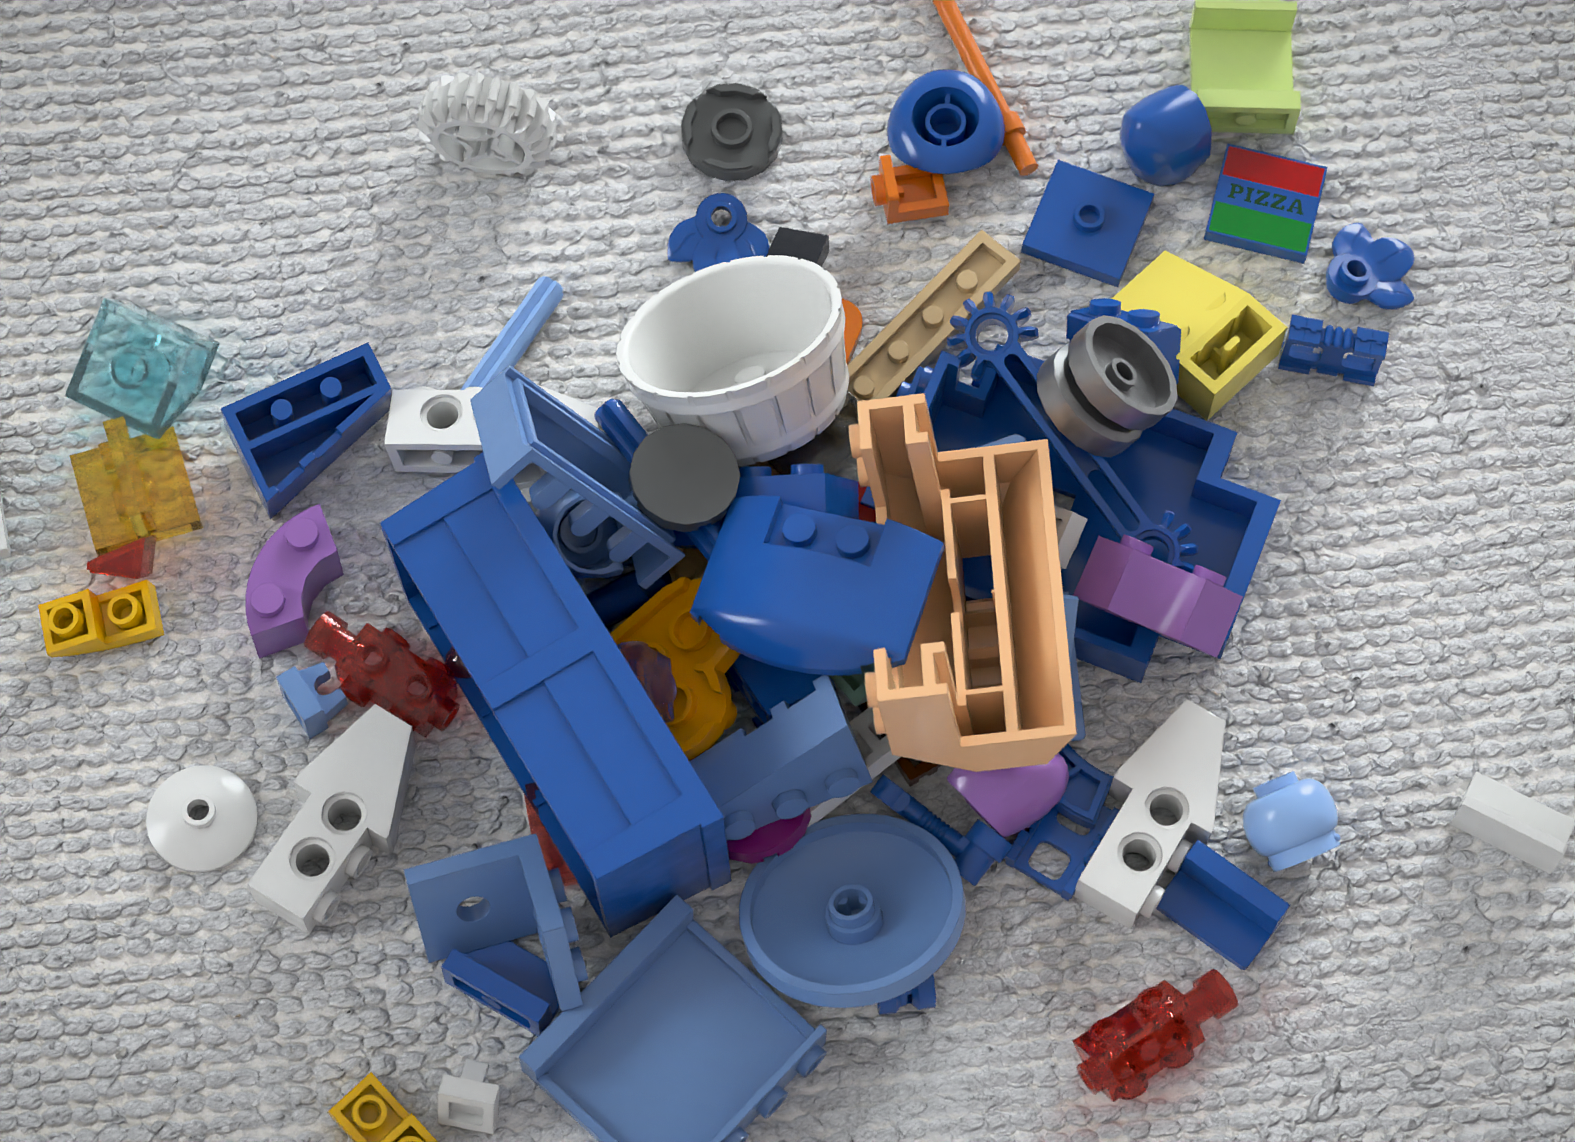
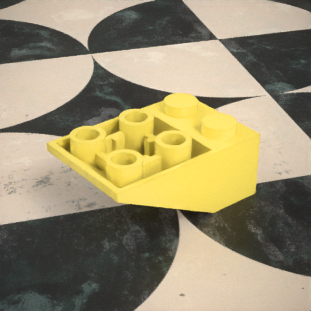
(1223, 329)

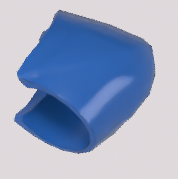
(1166, 136)

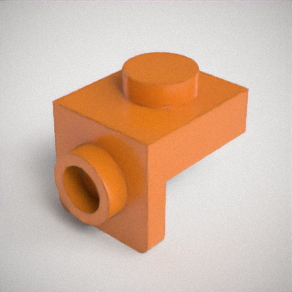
(908, 192)

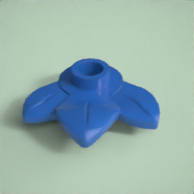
(710, 244)
(1369, 269)

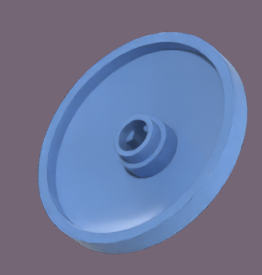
(853, 911)

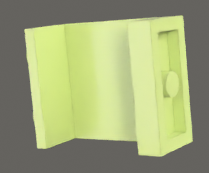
(1244, 64)

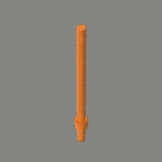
(977, 66)

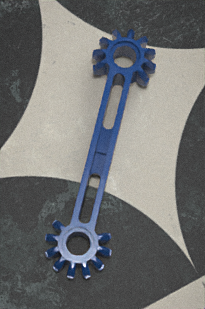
(1077, 460)

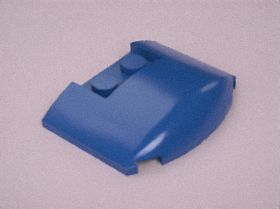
(815, 586)

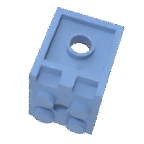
(516, 902)

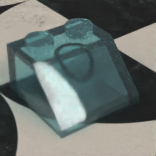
(140, 367)

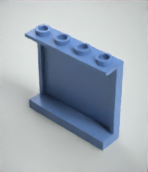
(673, 1042)

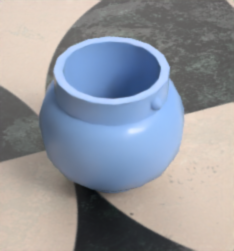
(1291, 820)

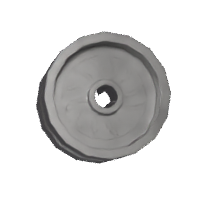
(1106, 386)

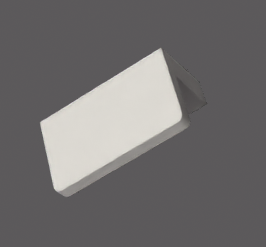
(1513, 823)

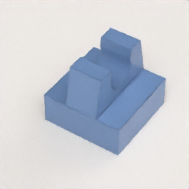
(309, 706)

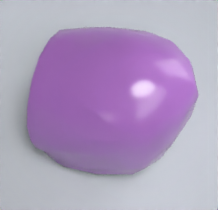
(1012, 796)

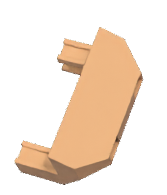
(982, 674)

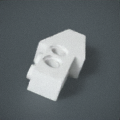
(420, 445)
(1170, 771)
(357, 774)

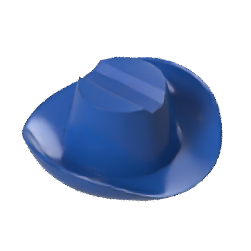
(946, 123)

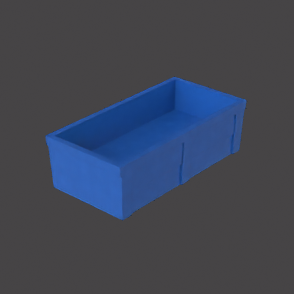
(558, 698)

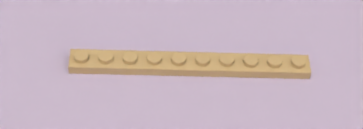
(911, 338)

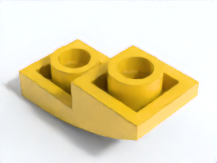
(100, 622)
(374, 1115)

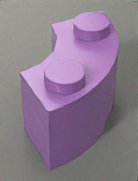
(288, 579)
(1158, 595)

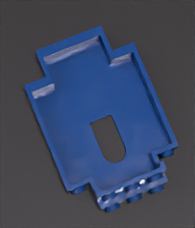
(1168, 468)

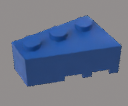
(306, 423)

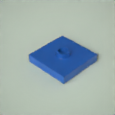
(1087, 223)

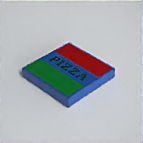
(1265, 203)

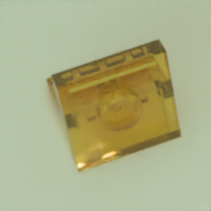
(134, 488)

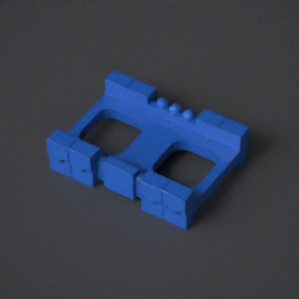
(1334, 345)
(1077, 847)

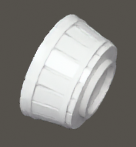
(743, 353)

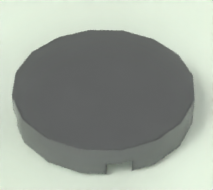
(731, 132)
(684, 477)

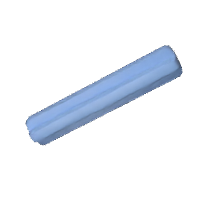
(518, 332)

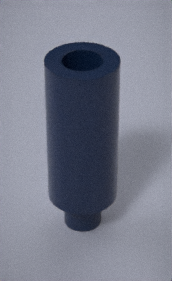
(623, 597)

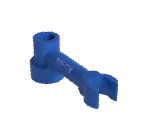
(972, 852)

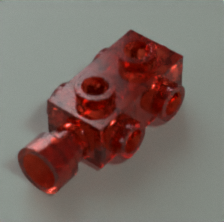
(389, 680)
(1150, 1035)

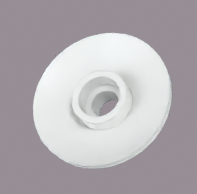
(207, 842)

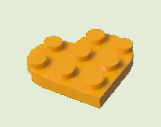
(697, 664)

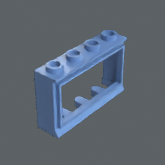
(529, 425)

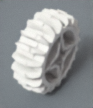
(487, 124)

